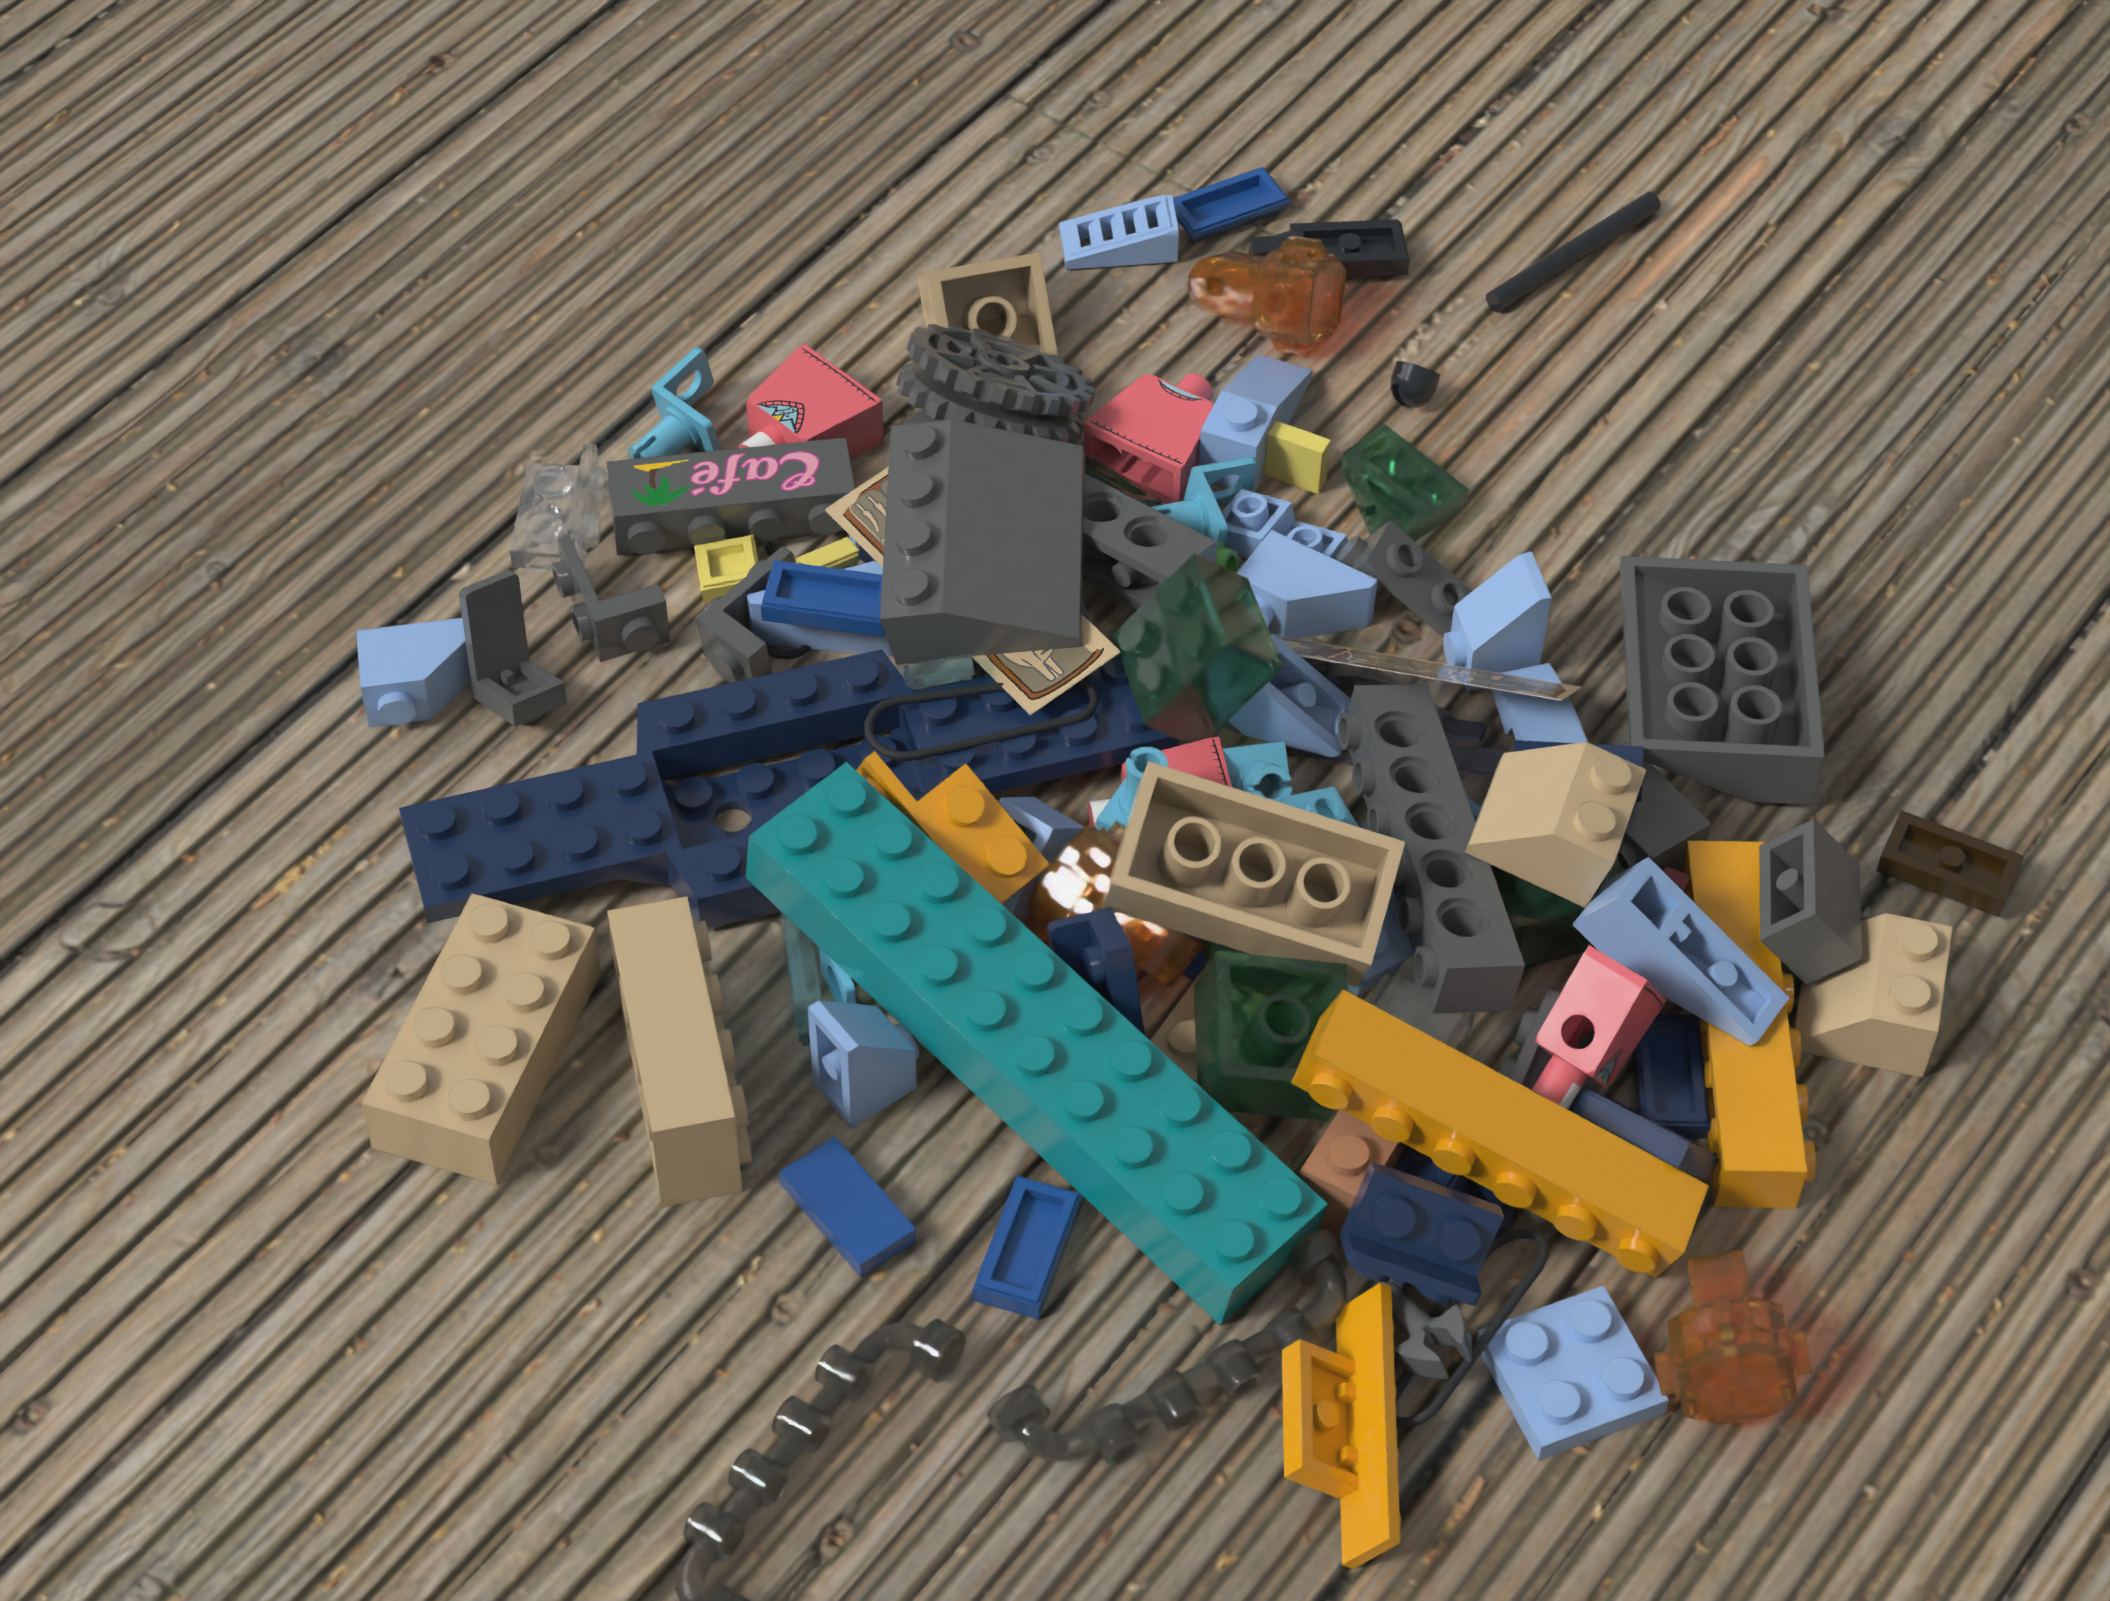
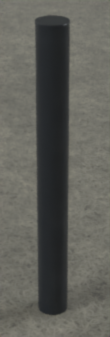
(1572, 251)

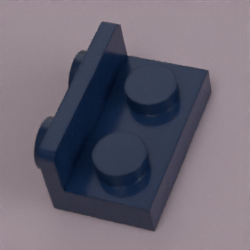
(1101, 956)
(1419, 1234)

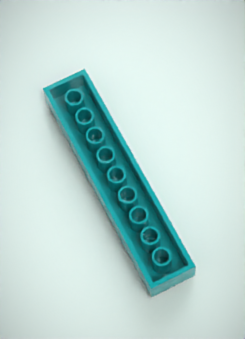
(1034, 1042)

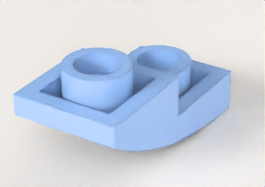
(1254, 515)
(1538, 717)

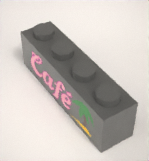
(727, 495)

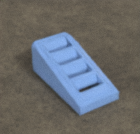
(1140, 232)

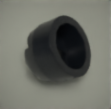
(1413, 384)

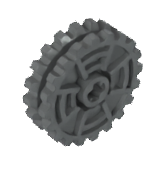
(994, 383)

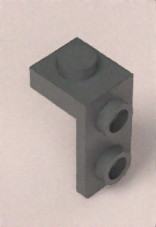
(1407, 573)
(614, 624)
(725, 626)
(499, 654)

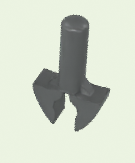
(1446, 1330)

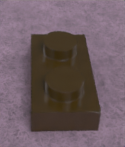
(1950, 863)

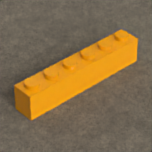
(1752, 1088)
(1500, 1135)

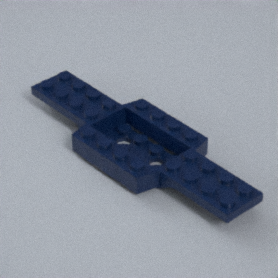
(631, 826)

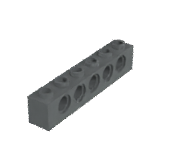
(1127, 543)
(1443, 895)

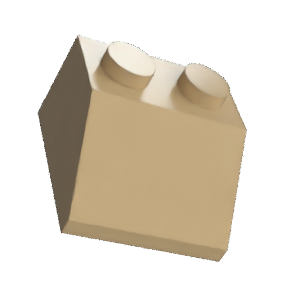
(992, 296)
(1557, 817)
(1884, 1005)

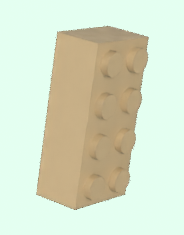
(1252, 872)
(482, 1039)
(680, 1051)

